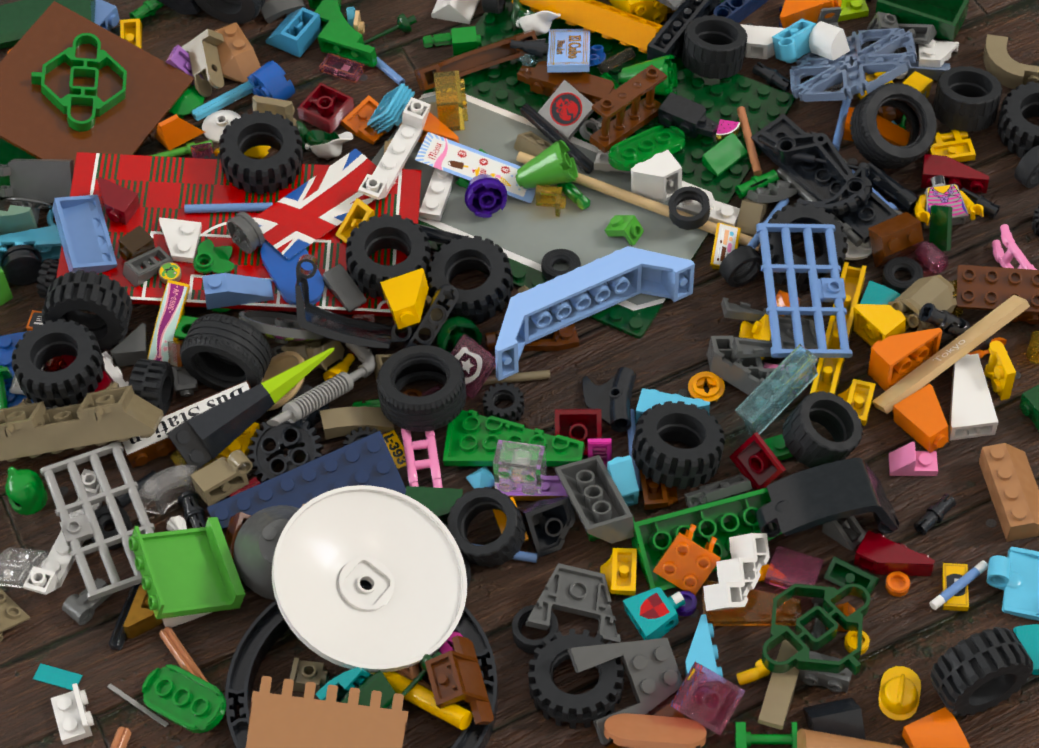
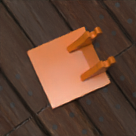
(687, 563)

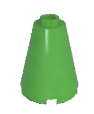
(548, 167)

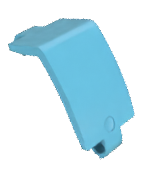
(1019, 579)

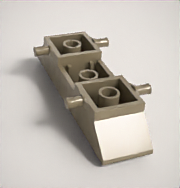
(99, 419)

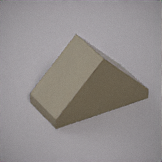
(750, 215)

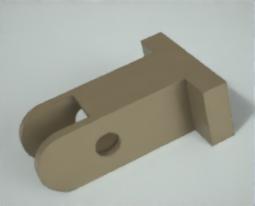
(205, 61)

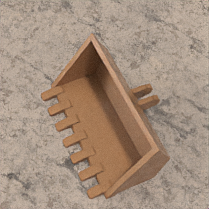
(316, 723)

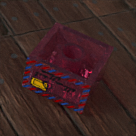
(707, 698)

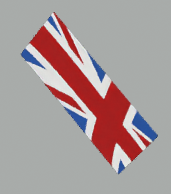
(316, 205)

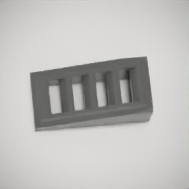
(136, 275)

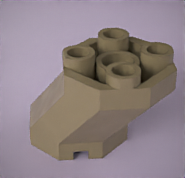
(925, 290)

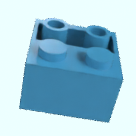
(296, 32)

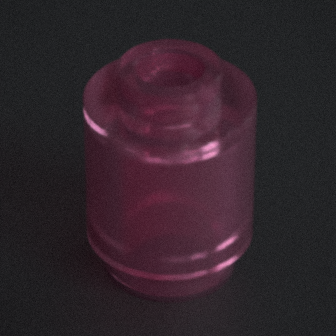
(932, 257)

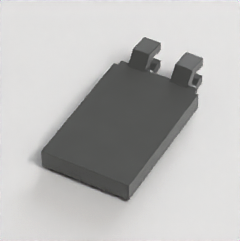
(38, 178)

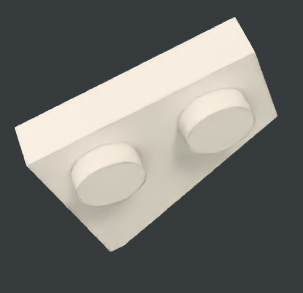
(181, 238)

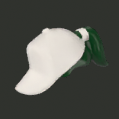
(529, 20)
(321, 143)

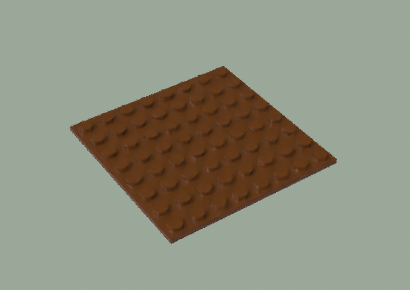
(42, 129)

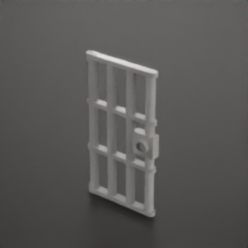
(86, 525)

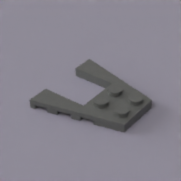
(761, 348)
(648, 667)

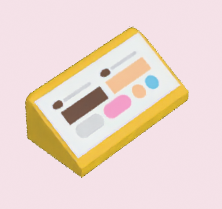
(725, 242)

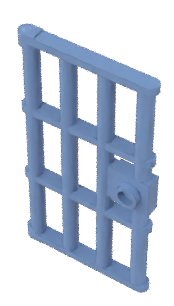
(821, 289)

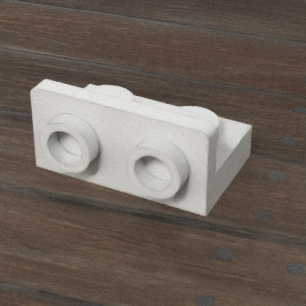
(71, 715)

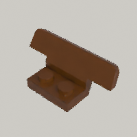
(458, 677)

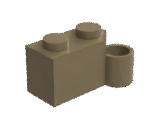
(222, 477)

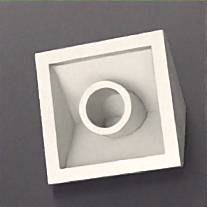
(455, 10)

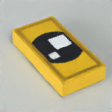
(951, 574)

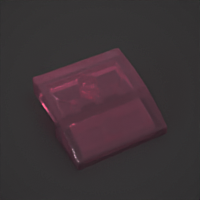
(792, 568)

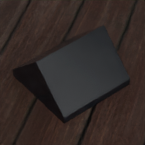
(836, 717)

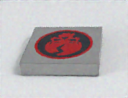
(566, 109)

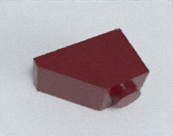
(118, 201)

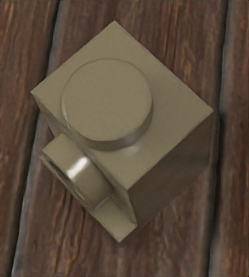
(308, 672)

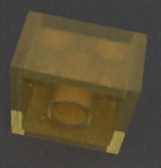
(451, 100)

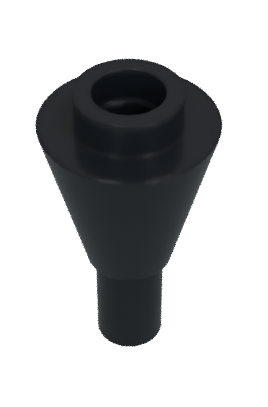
(534, 47)

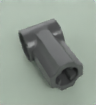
(79, 606)

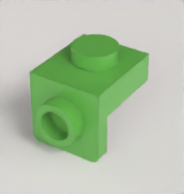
(625, 226)

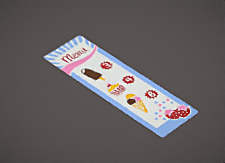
(469, 162)

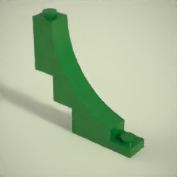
(339, 36)

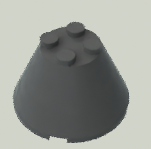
(256, 547)

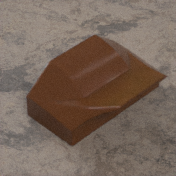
(655, 494)

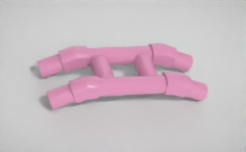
(1013, 251)
(432, 462)

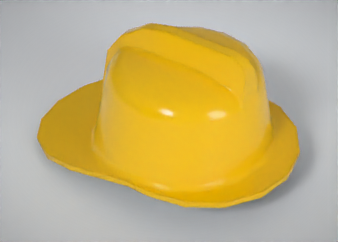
(899, 693)

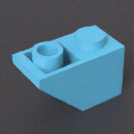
(624, 477)

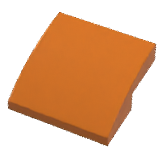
(357, 121)

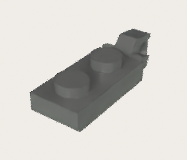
(718, 490)

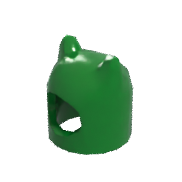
(25, 489)

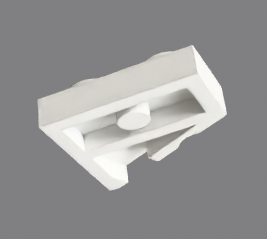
(935, 53)

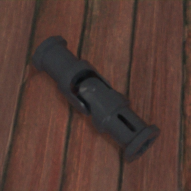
(944, 320)

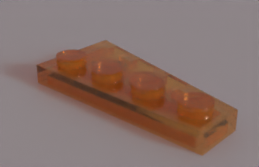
(756, 612)

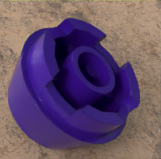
(485, 195)

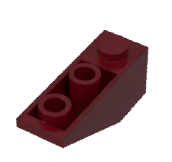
(953, 173)
(884, 556)

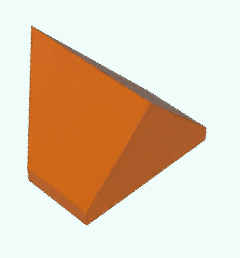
(175, 132)

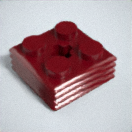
(325, 107)

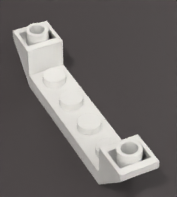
(398, 151)
(59, 560)

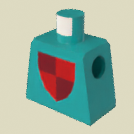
(653, 612)

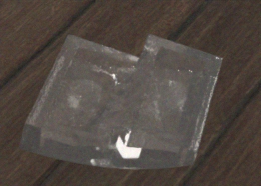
(17, 565)

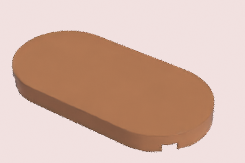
(654, 731)

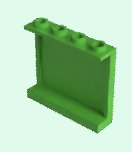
(187, 570)

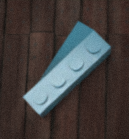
(44, 239)

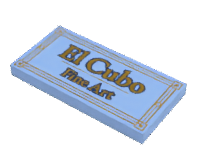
(568, 50)

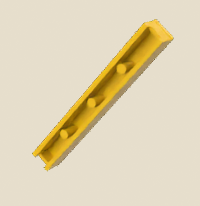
(830, 368)

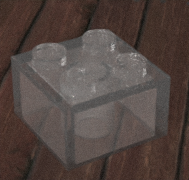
(519, 467)

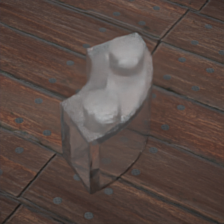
(165, 487)

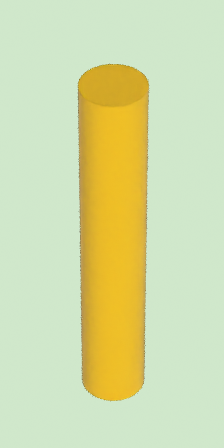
(425, 700)

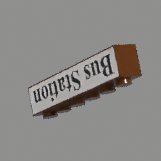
(143, 450)

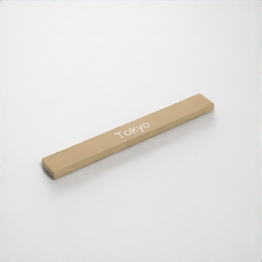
(951, 353)

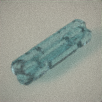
(528, 60)

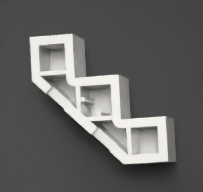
(739, 573)

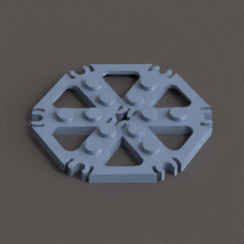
(853, 65)

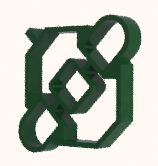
(828, 616)

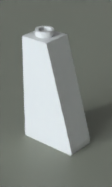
(971, 402)

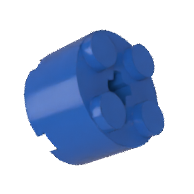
(270, 82)

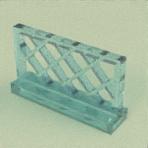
(778, 390)

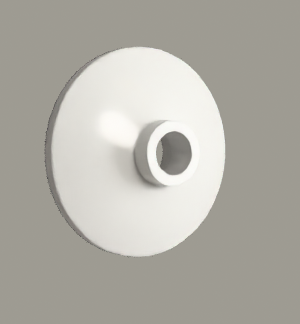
(216, 122)

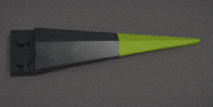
(213, 430)

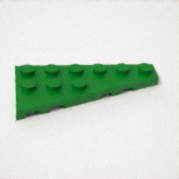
(474, 439)

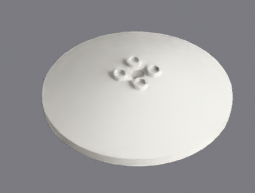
(379, 539)

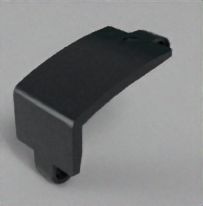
(339, 326)
(824, 496)

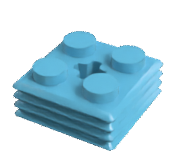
(390, 109)

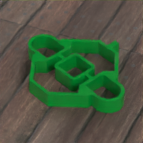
(78, 94)

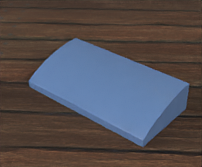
(84, 234)

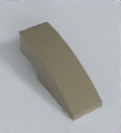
(343, 420)

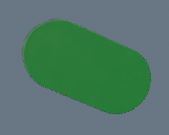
(644, 146)
(184, 698)

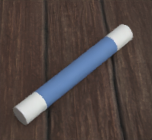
(958, 585)

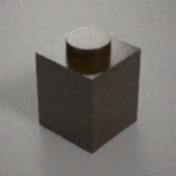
(135, 243)

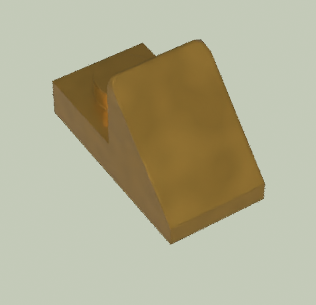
(140, 617)

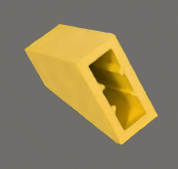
(406, 297)

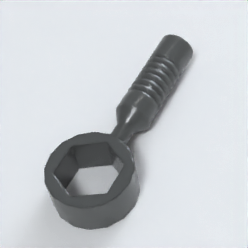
(592, 125)

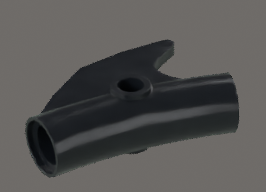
(612, 398)

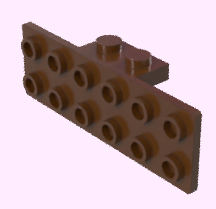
(991, 286)

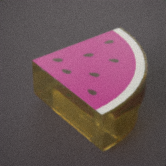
(727, 127)

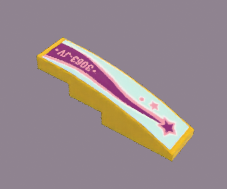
(168, 318)

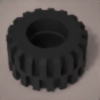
(153, 382)

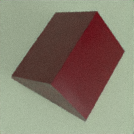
(579, 424)
(757, 462)

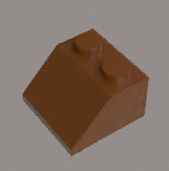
(895, 238)

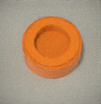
(897, 584)

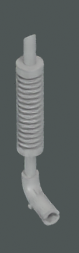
(328, 390)

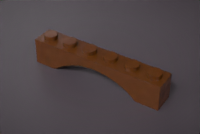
(473, 60)

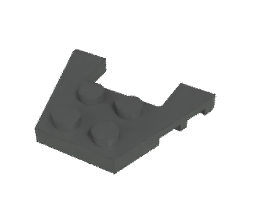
(577, 593)

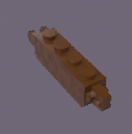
(546, 83)

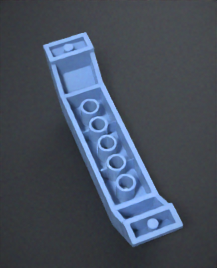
(585, 293)

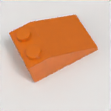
(901, 354)

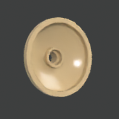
(279, 364)

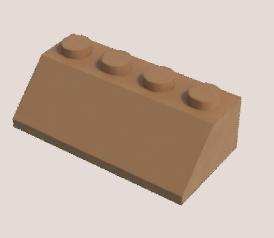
(1011, 490)

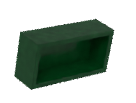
(944, 14)

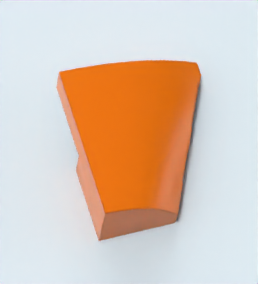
(935, 731)

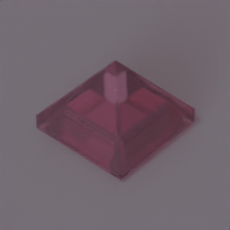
(202, 150)

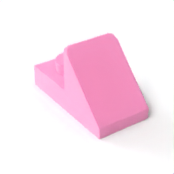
(908, 462)

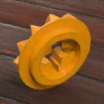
(714, 383)

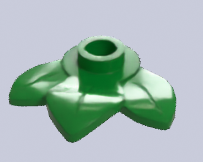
(215, 257)

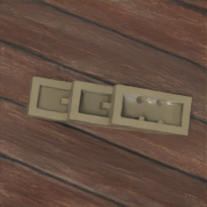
(779, 691)

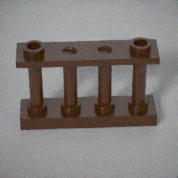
(635, 117)

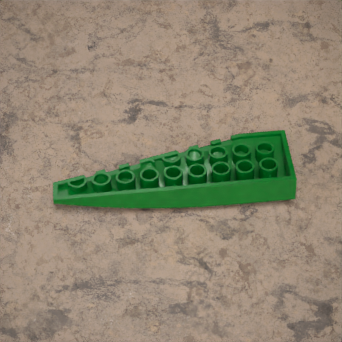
(718, 519)

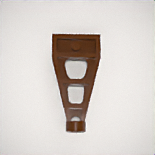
(561, 340)

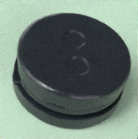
(21, 264)

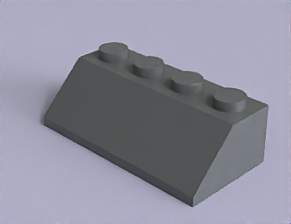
(597, 499)

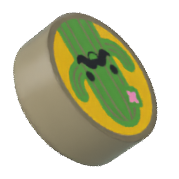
(170, 271)

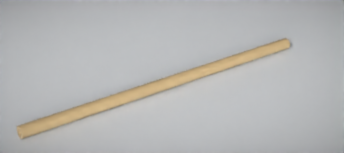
(635, 199)

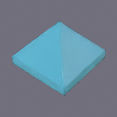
(481, 478)

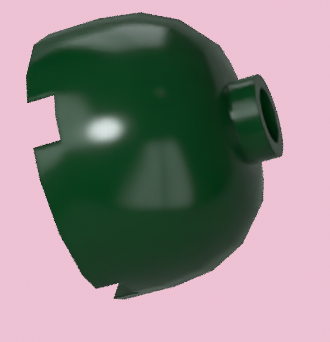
(453, 330)

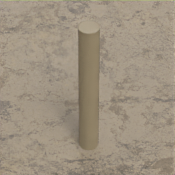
(520, 377)

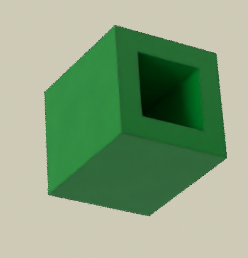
(465, 39)

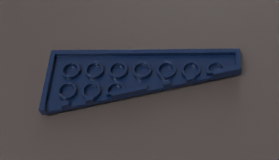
(359, 463)

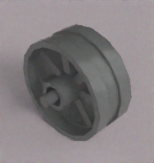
(245, 232)

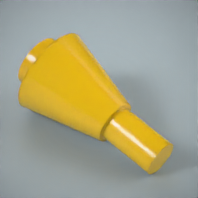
(340, 367)

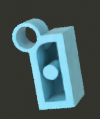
(793, 41)

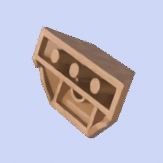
(236, 54)

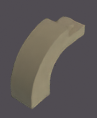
(1003, 67)

